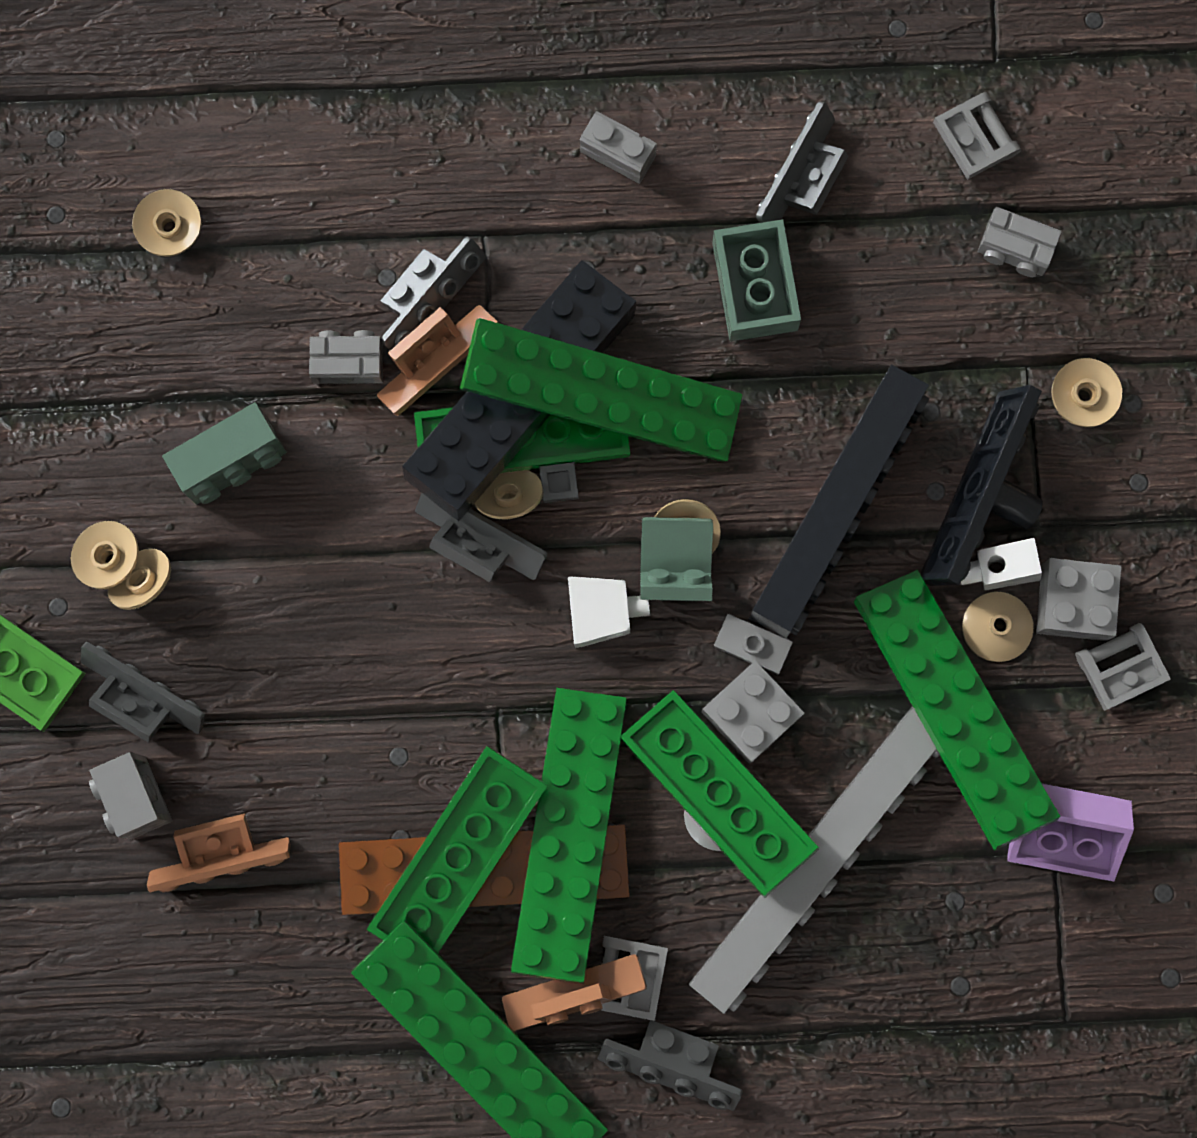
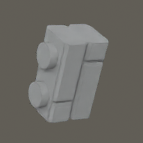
(618, 147)
(1018, 242)
(346, 358)

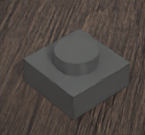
(559, 482)

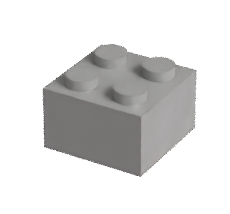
(1078, 599)
(752, 712)
(129, 796)

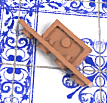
(428, 356)
(216, 850)
(557, 999)

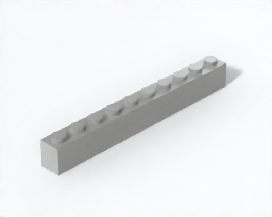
(837, 835)

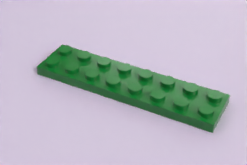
(600, 390)
(956, 710)
(569, 836)
(472, 1040)

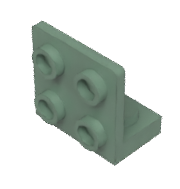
(676, 559)

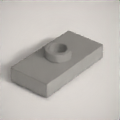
(752, 644)

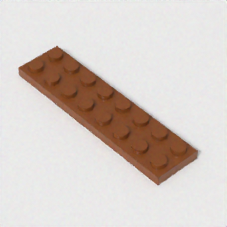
(375, 866)

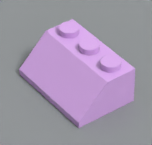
(1084, 840)

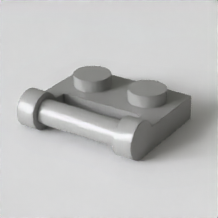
(967, 139)
(1128, 677)
(652, 961)

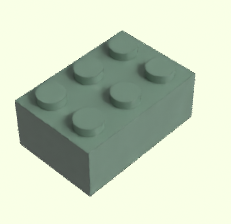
(756, 280)
(225, 455)

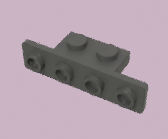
(807, 170)
(427, 286)
(480, 543)
(134, 699)
(673, 1061)

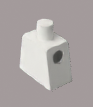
(1019, 563)
(602, 609)

